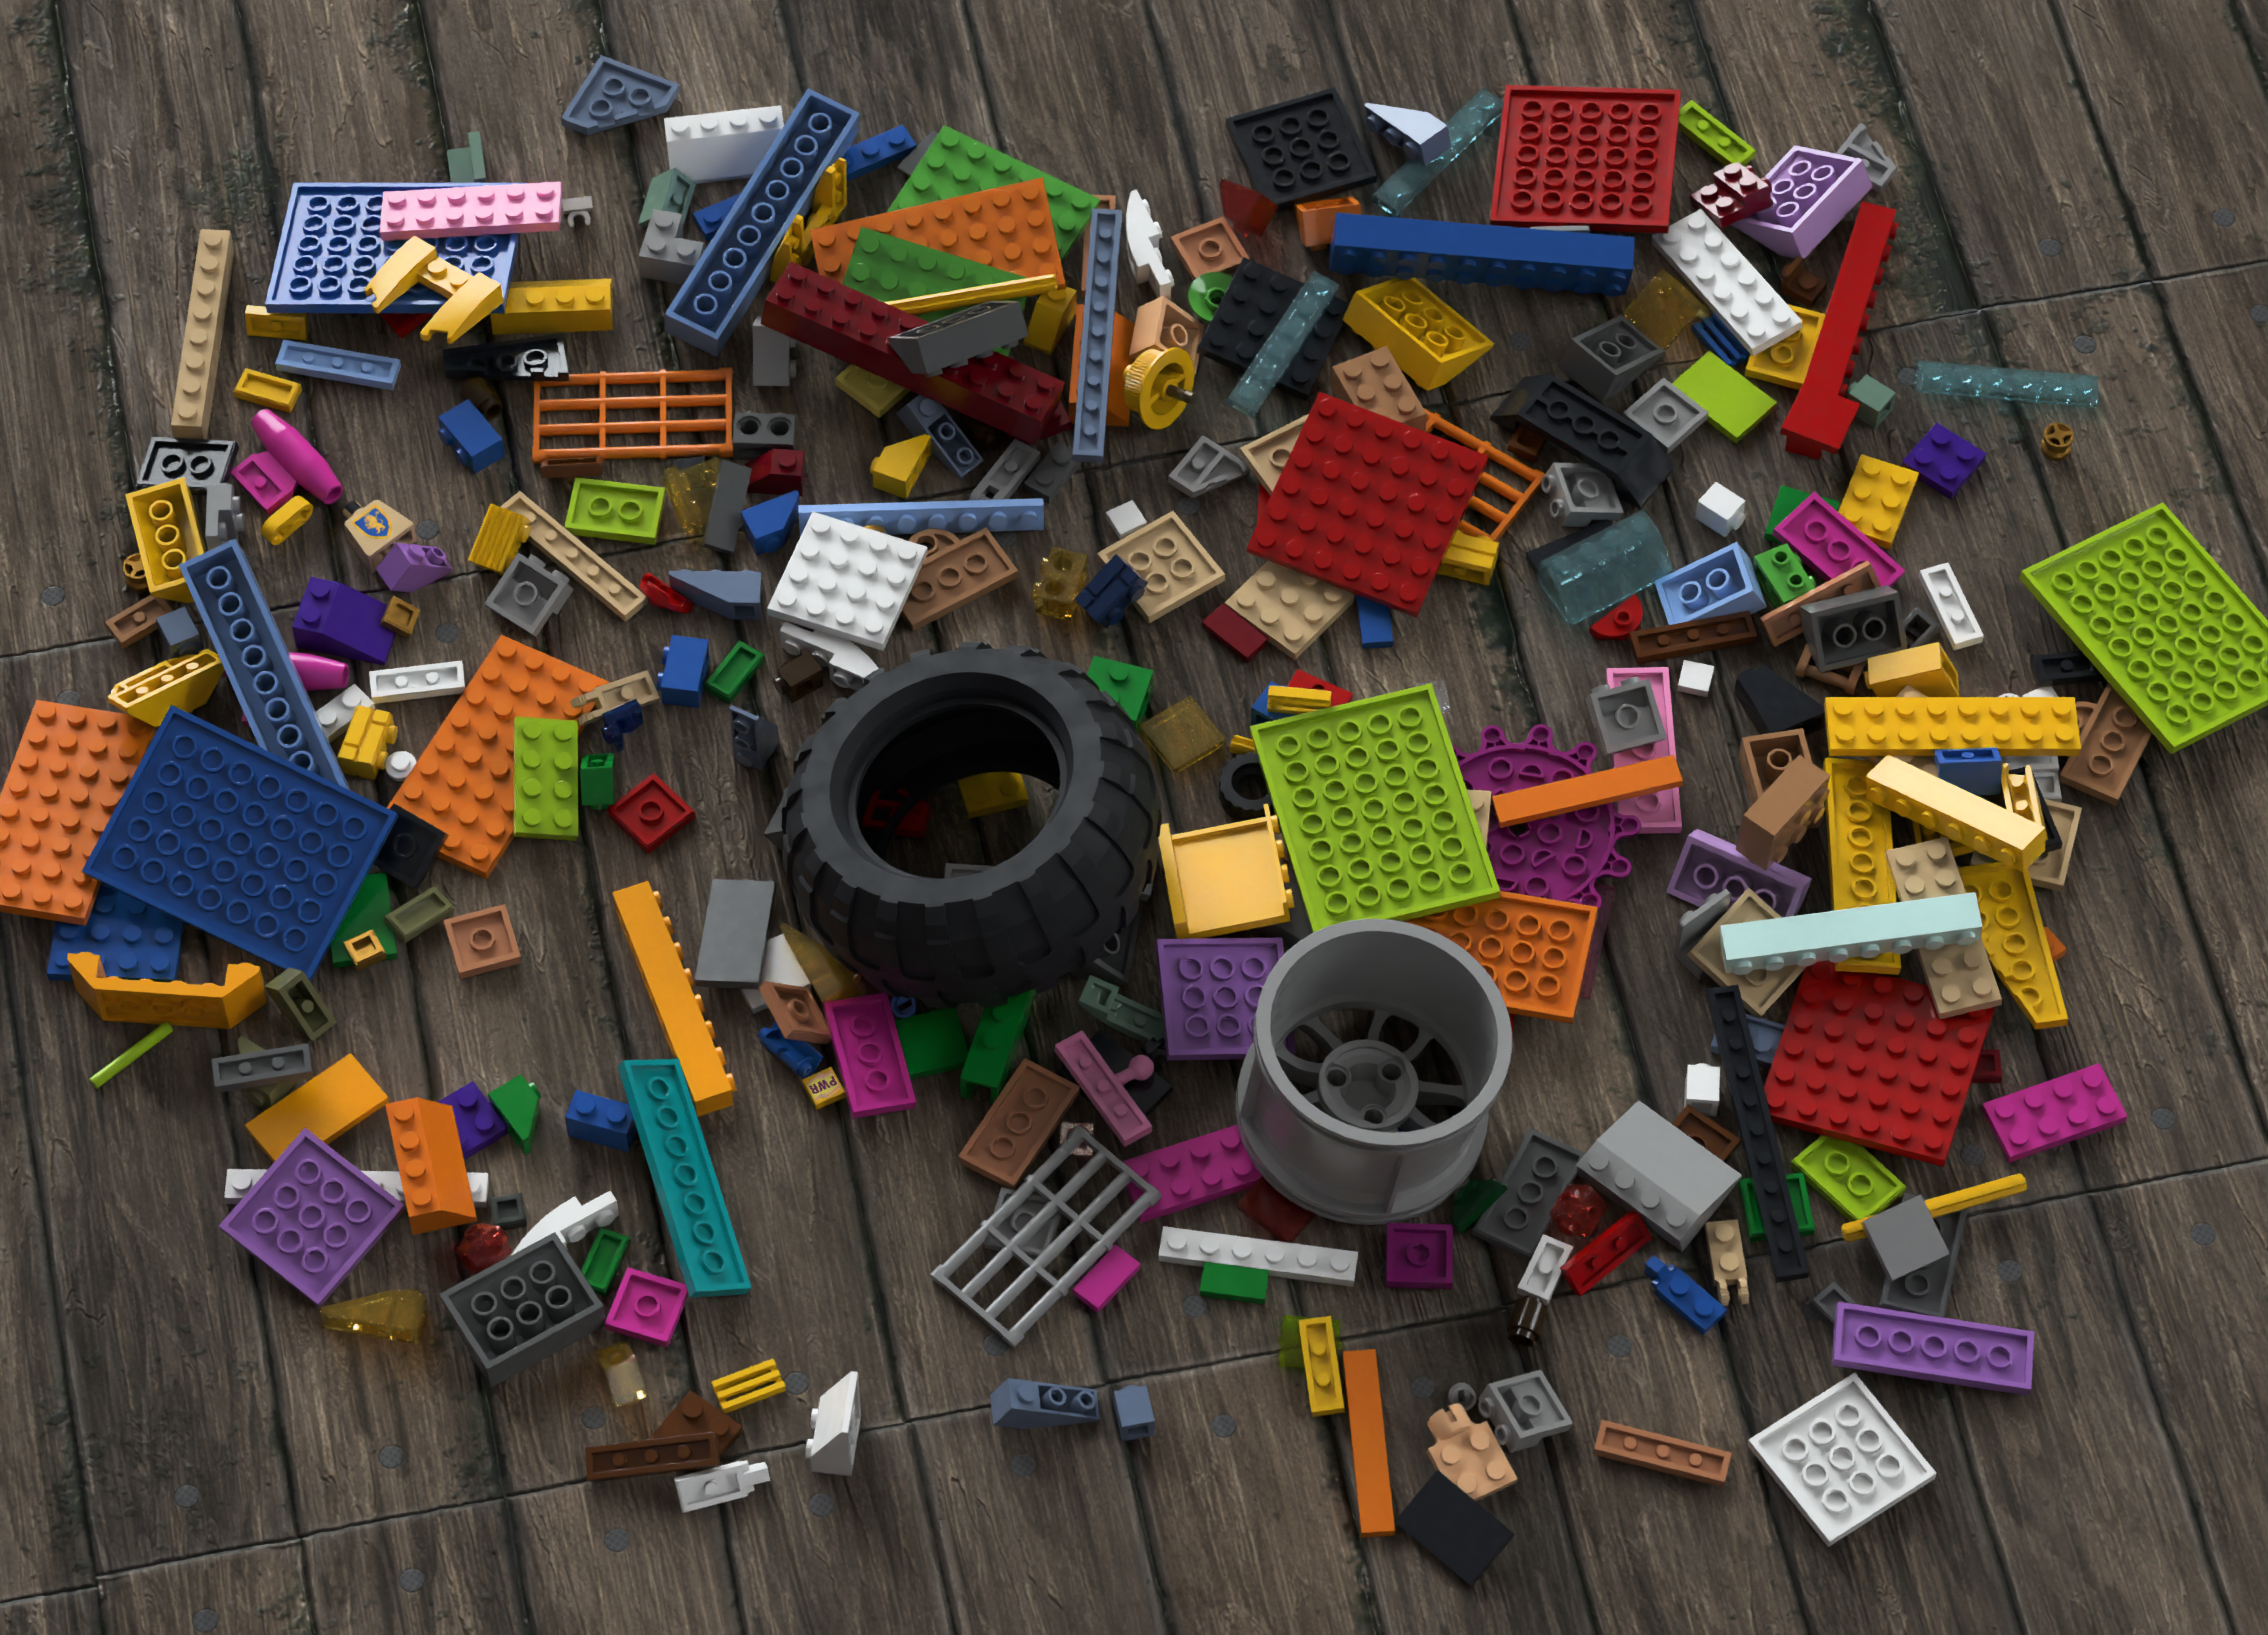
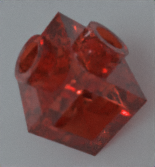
(1578, 1210)
(482, 1247)

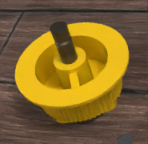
(1159, 386)

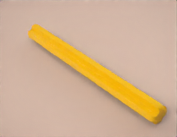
(977, 295)
(1954, 1202)

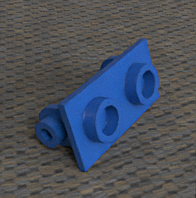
(795, 1054)

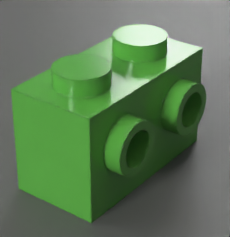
(1781, 575)

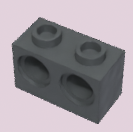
(763, 433)

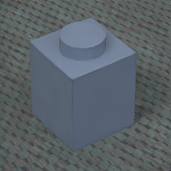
(179, 633)
(1134, 1412)

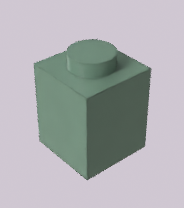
(1874, 399)

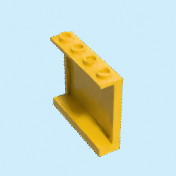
(1226, 877)

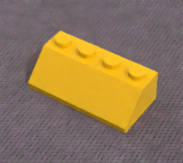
(556, 307)
(166, 536)

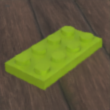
(545, 778)

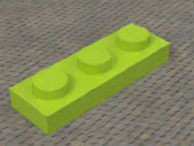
(1714, 136)

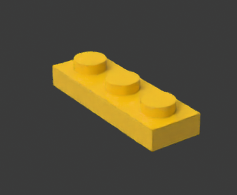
(1321, 1366)

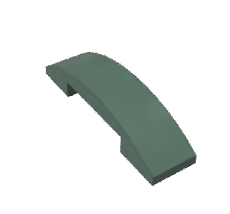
(1121, 1013)

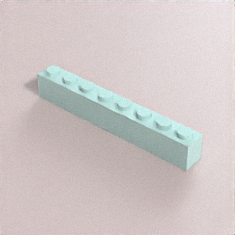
(1850, 933)

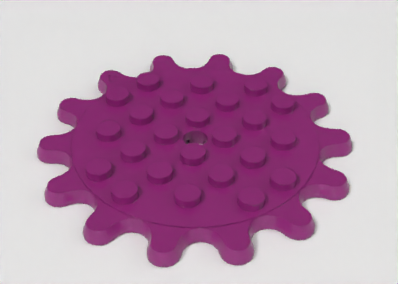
(1558, 853)

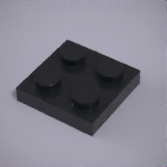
(410, 848)

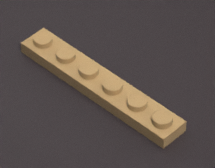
(578, 559)

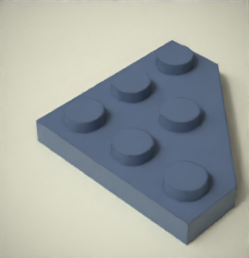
(617, 96)

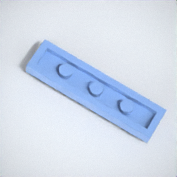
(338, 364)

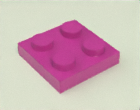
(647, 1307)

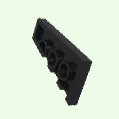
(517, 359)

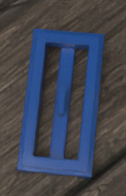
(1724, 339)

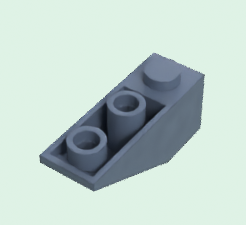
(1413, 131)
(947, 440)
(724, 592)
(752, 738)
(1039, 1404)

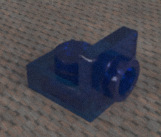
(619, 721)

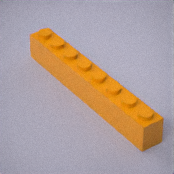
(673, 997)

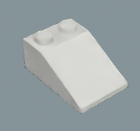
(836, 1428)

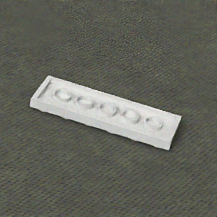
(1727, 282)

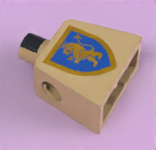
(375, 531)

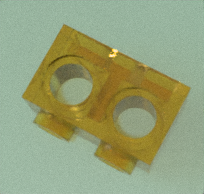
(1062, 583)

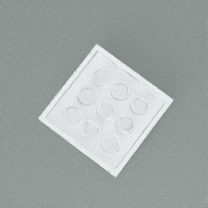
(847, 581)
(1841, 1459)

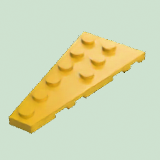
(2017, 940)

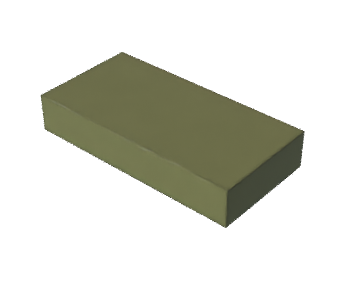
(419, 914)

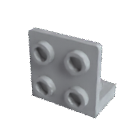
(1695, 925)

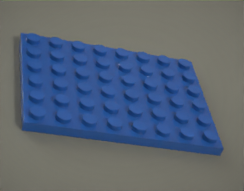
(335, 249)
(240, 843)

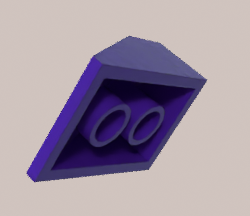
(342, 622)

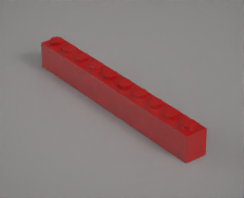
(1848, 307)

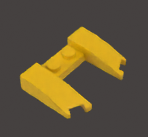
(828, 204)
(418, 261)
(2019, 796)

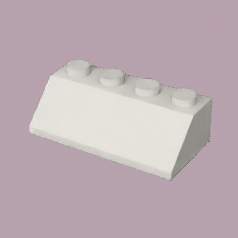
(721, 143)

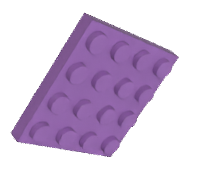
(1213, 994)
(312, 1217)

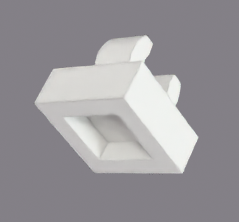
(577, 206)

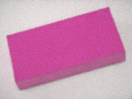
(1106, 1278)

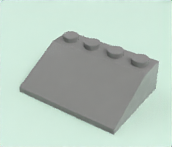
(1658, 1173)

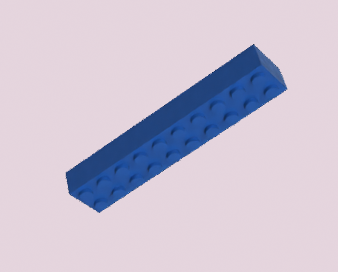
(1481, 254)

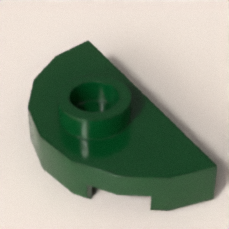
(1474, 1200)

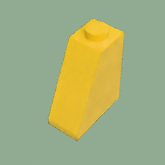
(1921, 667)

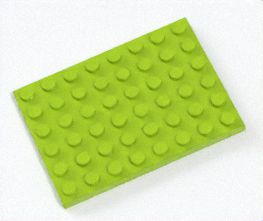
(2160, 625)
(1374, 810)

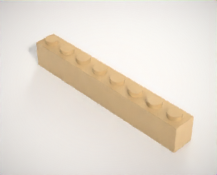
(203, 335)

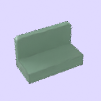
(467, 163)
(668, 192)

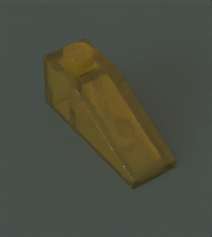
(826, 974)
(384, 1315)

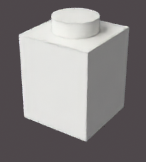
(1720, 509)
(1702, 1088)

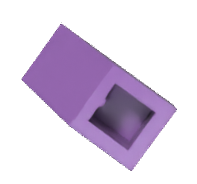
(413, 566)

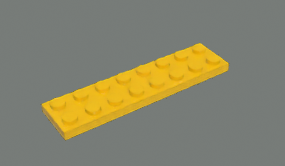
(1928, 723)
(1857, 847)

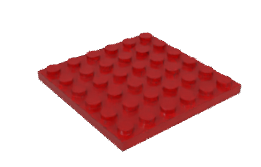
(1586, 158)
(1367, 504)
(1874, 1063)

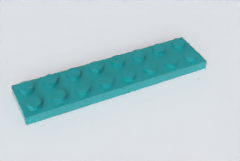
(684, 1178)

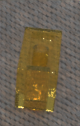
(621, 1374)

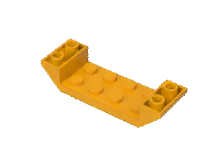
(171, 1002)

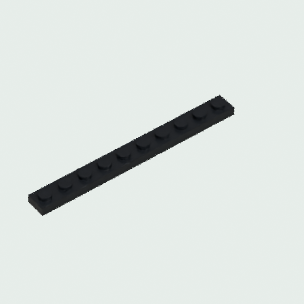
(1757, 1134)

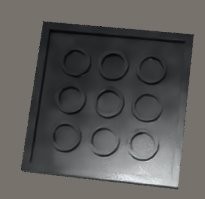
(1301, 149)
(1250, 314)

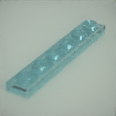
(1463, 129)
(1283, 344)
(2006, 383)

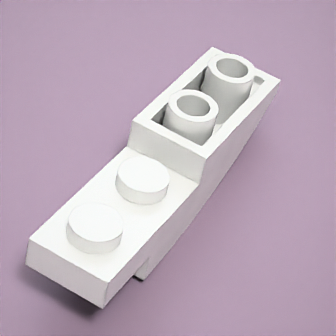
(1143, 247)
(845, 660)
(573, 1221)

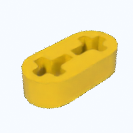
(286, 520)

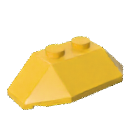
(176, 682)

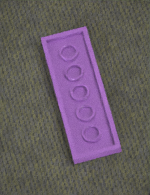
(1933, 1348)

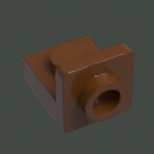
(1801, 283)

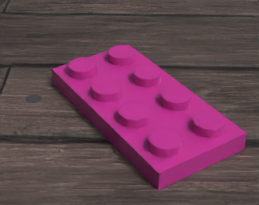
(1832, 543)
(869, 1055)
(2054, 1112)
(1194, 1172)

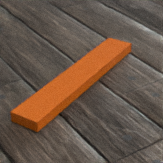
(1587, 791)
(1368, 1443)

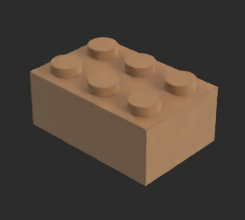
(1378, 386)
(1767, 757)
(1783, 813)

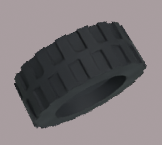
(1230, 798)

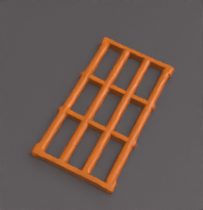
(662, 426)
(1535, 476)

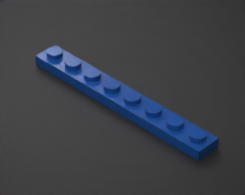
(859, 160)

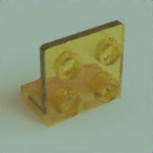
(1665, 309)
(692, 492)

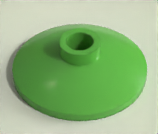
(1205, 290)

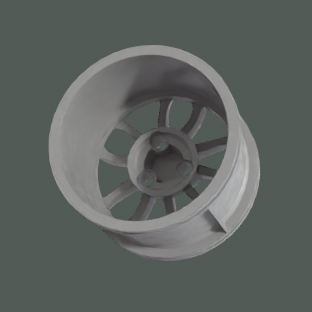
(1339, 1159)

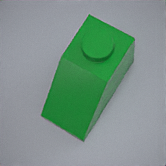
(598, 780)
(519, 1110)

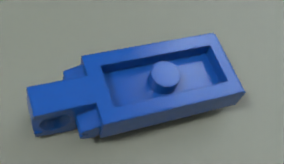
(1684, 1295)

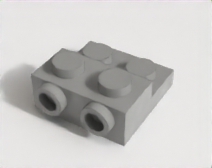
(1580, 494)
(222, 515)
(529, 593)
(1625, 715)
(1523, 1410)

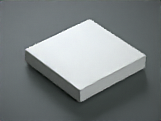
(778, 967)

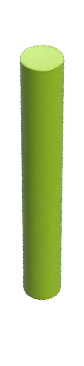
(131, 1055)

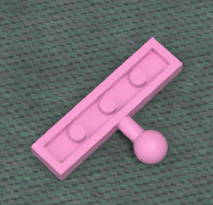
(1107, 1088)

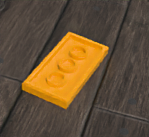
(323, 1105)

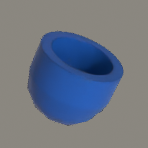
(909, 1011)

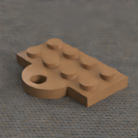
(955, 574)
(2110, 747)

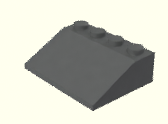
(523, 1309)

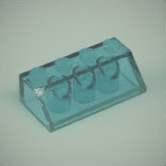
(1605, 567)

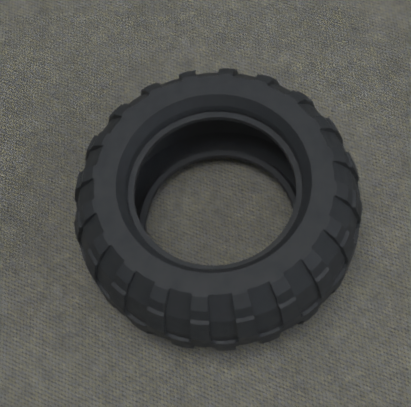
(1012, 922)

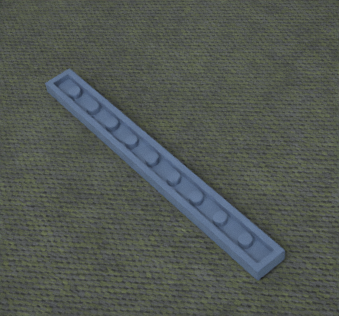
(1097, 336)

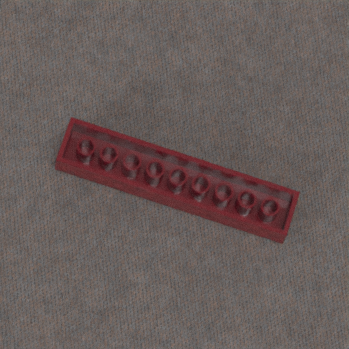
(858, 331)

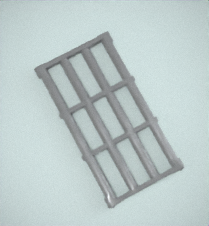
(1037, 1266)

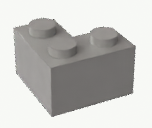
(665, 252)
(772, 356)

